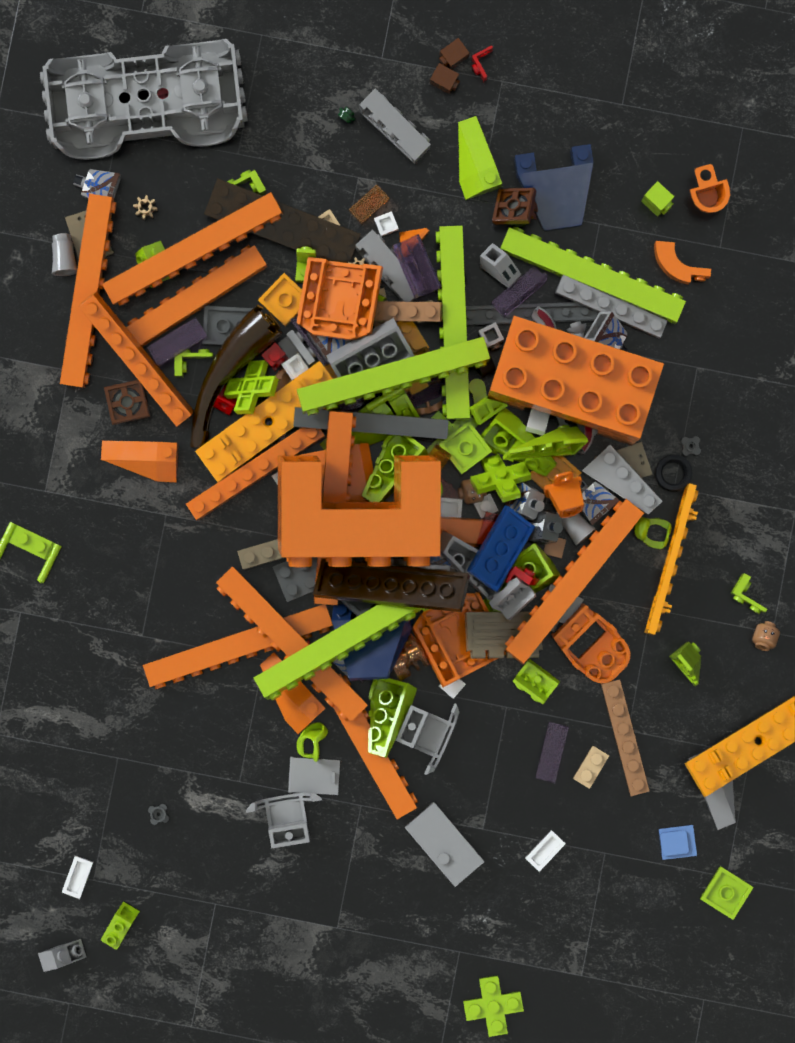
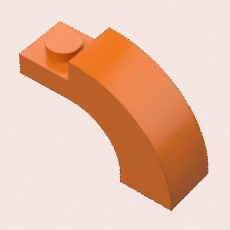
(673, 268)

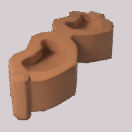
(430, 409)

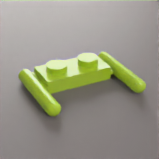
(399, 402)
(32, 543)

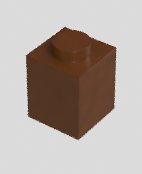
(453, 54)
(445, 79)

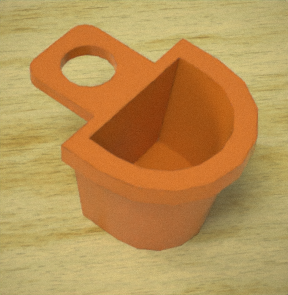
(711, 194)
(565, 494)

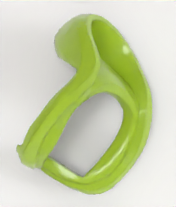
(641, 530)
(315, 732)

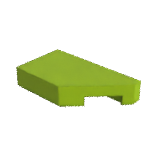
(486, 409)

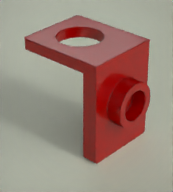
(477, 67)
(224, 404)

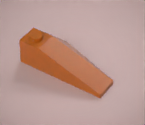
(147, 459)
(296, 705)

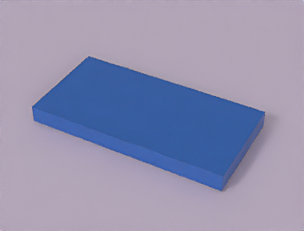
(500, 548)

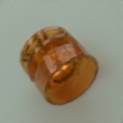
(410, 655)

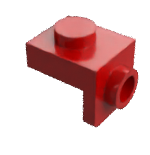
(525, 575)

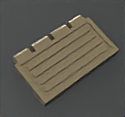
(490, 632)

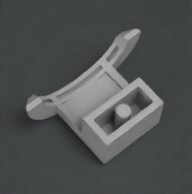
(427, 733)
(286, 818)

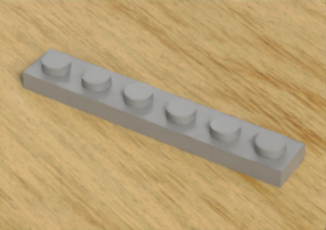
(604, 302)

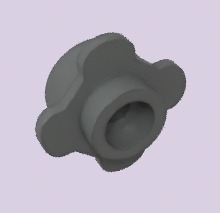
(694, 450)
(163, 815)

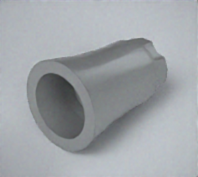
(63, 255)
(578, 528)

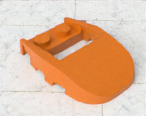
(605, 657)

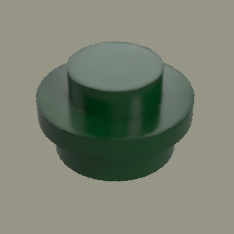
(346, 114)

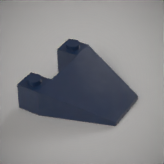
(560, 191)
(378, 656)

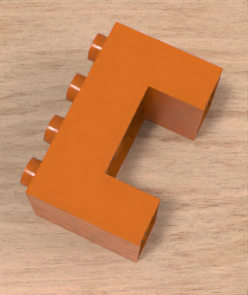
(575, 380)
(359, 529)

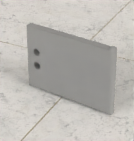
(314, 777)

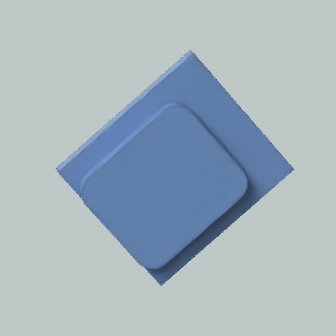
(677, 842)

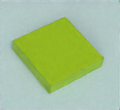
(465, 447)
(726, 893)

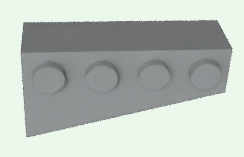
(394, 126)
(375, 252)
(617, 475)
(460, 557)

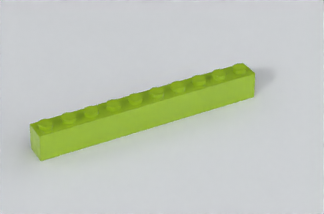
(601, 277)
(453, 316)
(393, 375)
(332, 647)

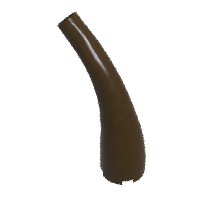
(242, 345)

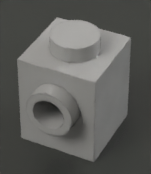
(492, 336)

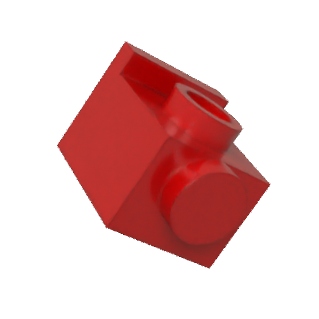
(274, 356)

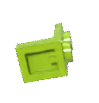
(256, 184)
(302, 256)
(181, 366)
(743, 585)
(119, 925)

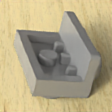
(293, 344)
(513, 598)

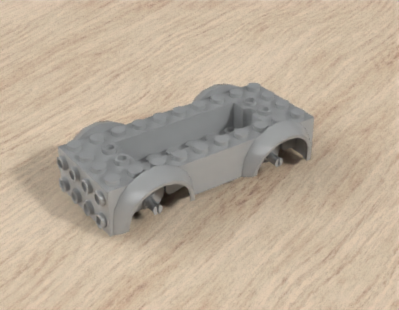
(93, 123)

